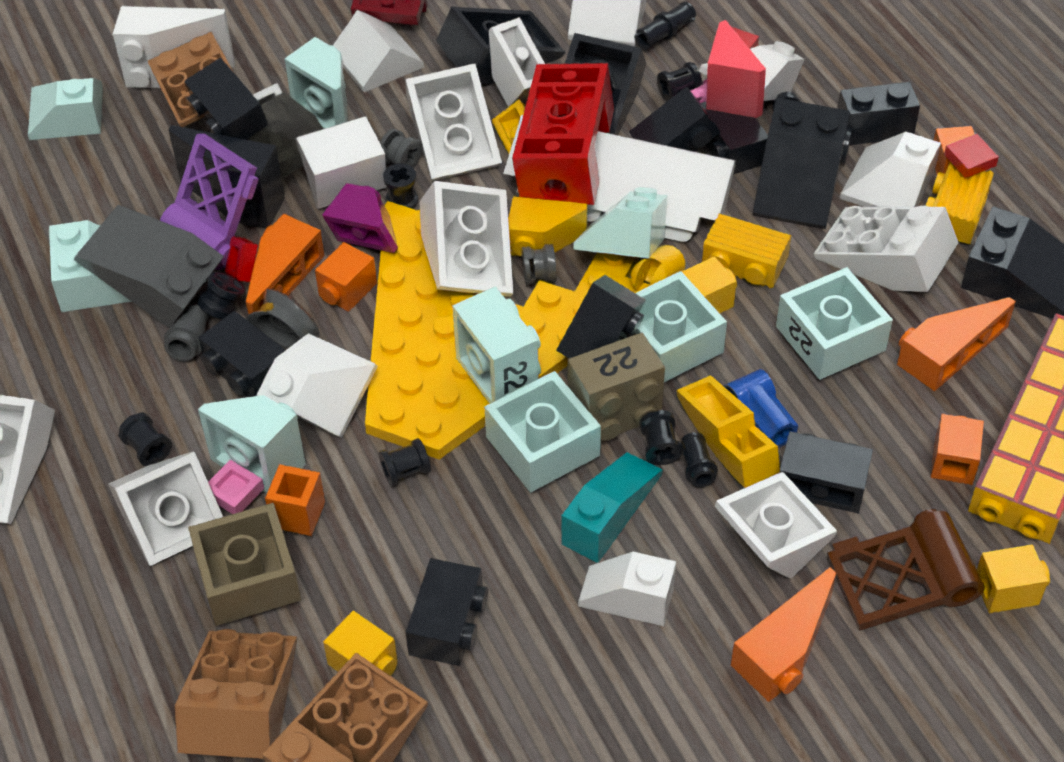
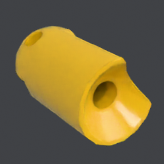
(661, 264)

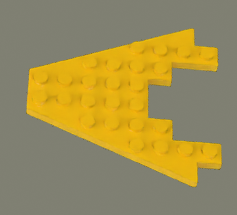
(418, 380)

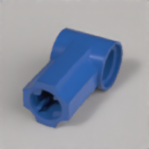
(759, 395)

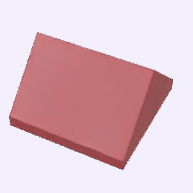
(734, 76)

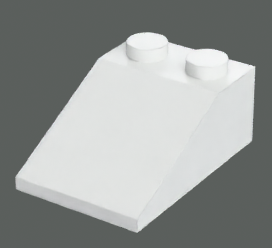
(149, 31)
(452, 122)
(467, 237)
(23, 442)

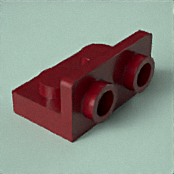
(392, 10)

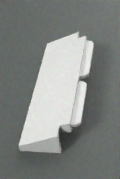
(692, 180)

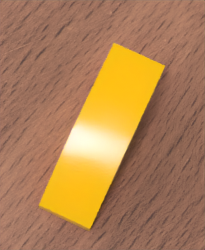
(730, 431)

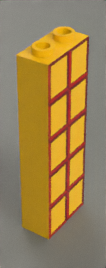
(1026, 466)

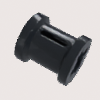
(673, 82)
(400, 182)
(660, 437)
(146, 441)
(404, 461)

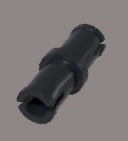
(665, 25)

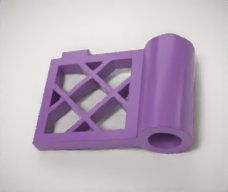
(204, 217)

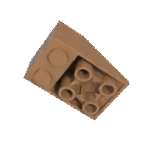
(179, 64)
(235, 694)
(352, 719)

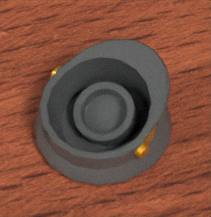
(283, 319)

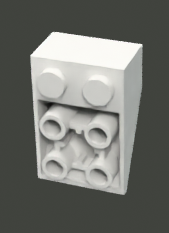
(891, 245)

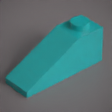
(607, 505)

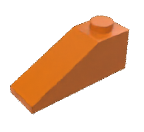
(283, 259)
(951, 340)
(778, 647)

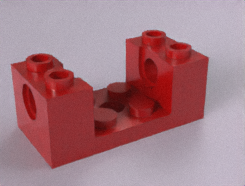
(559, 132)

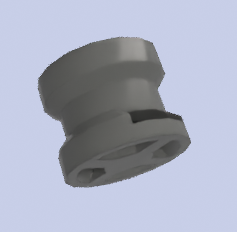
(401, 149)
(542, 263)

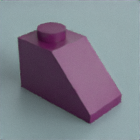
(361, 218)

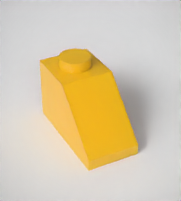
(544, 222)

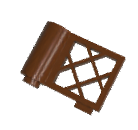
(940, 565)

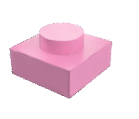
(235, 487)

